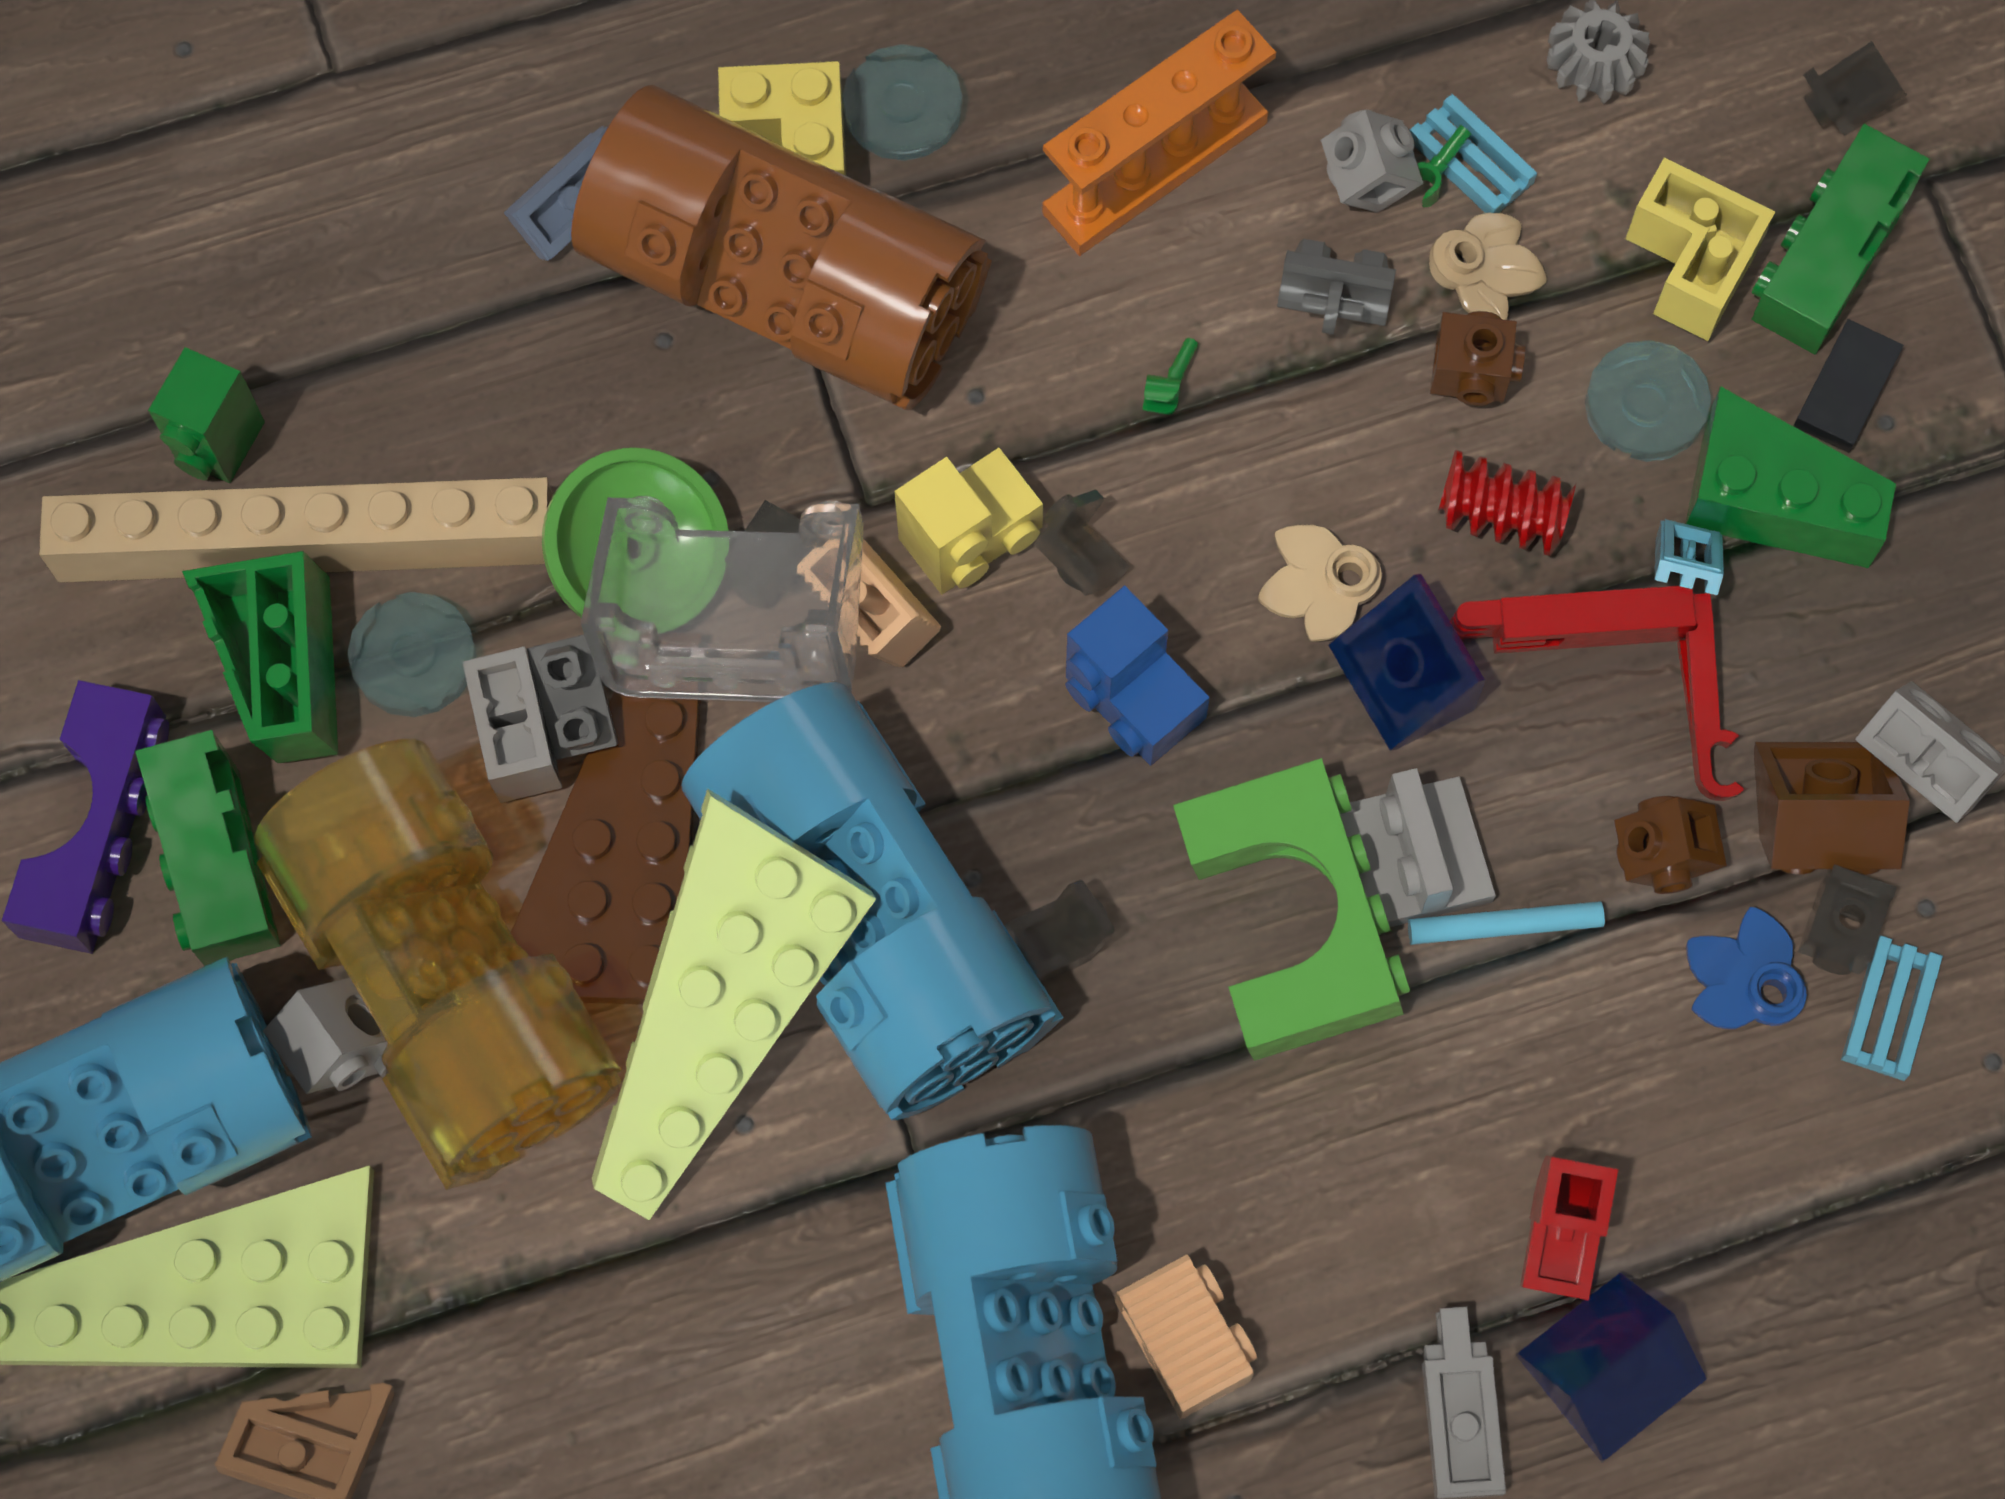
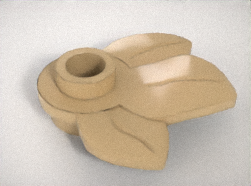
(1494, 263)
(1311, 582)

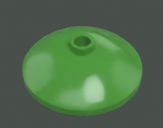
(579, 505)

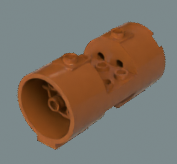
(778, 245)

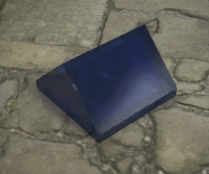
(1409, 665)
(1614, 1364)

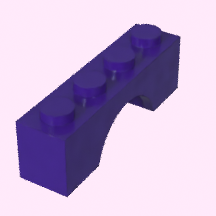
(67, 892)

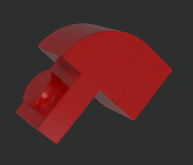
(1567, 1219)

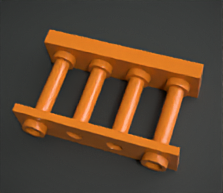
(1157, 132)

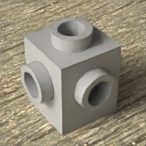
(1371, 160)

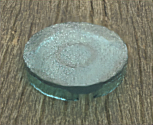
(902, 102)
(1647, 400)
(411, 654)

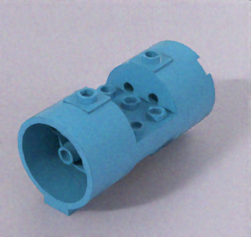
(930, 974)
(137, 1108)
(1006, 1259)

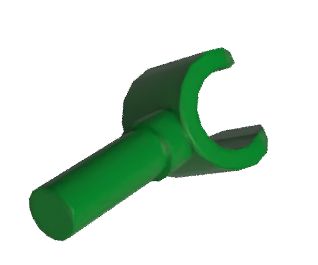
(1438, 164)
(1162, 393)

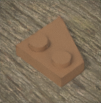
(307, 1443)

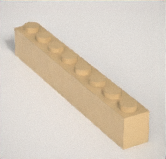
(333, 524)

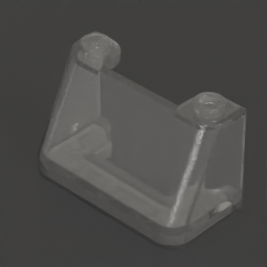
(723, 608)

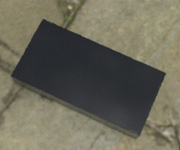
(1848, 385)

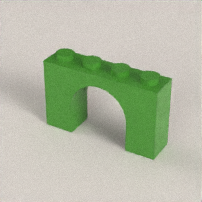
(1299, 819)

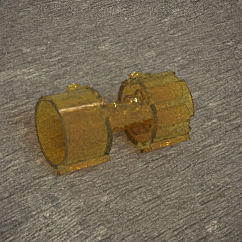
(480, 1036)

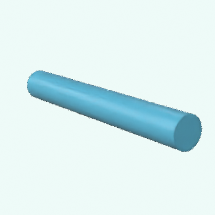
(1506, 922)

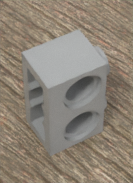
(511, 725)
(1933, 751)

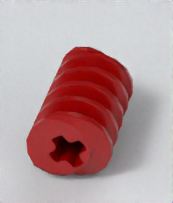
(1505, 503)

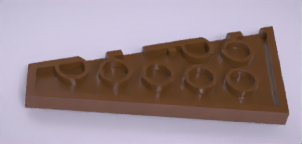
(617, 854)

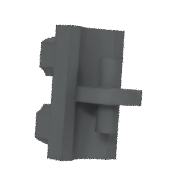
(1336, 286)
(572, 697)

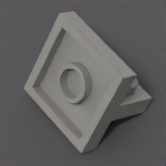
(1420, 848)

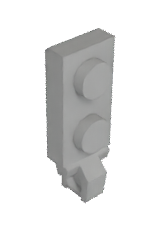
(1462, 1412)

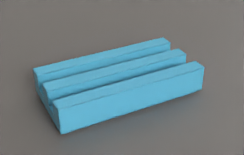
(1489, 143)
(1686, 564)
(1906, 960)

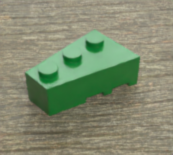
(1838, 239)
(1785, 487)
(275, 648)
(207, 848)

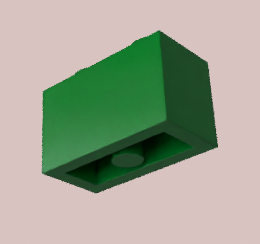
(206, 416)

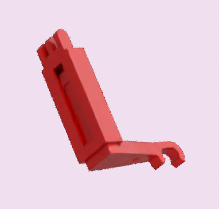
(1613, 620)

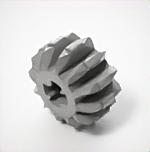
(1598, 50)

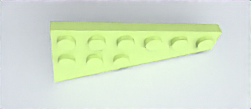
(730, 974)
(226, 1290)

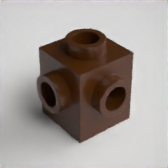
(1476, 357)
(1669, 843)

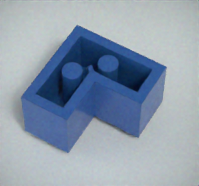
(1124, 673)

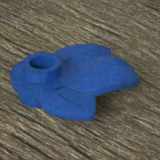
(1739, 968)

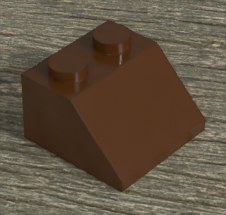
(1828, 807)

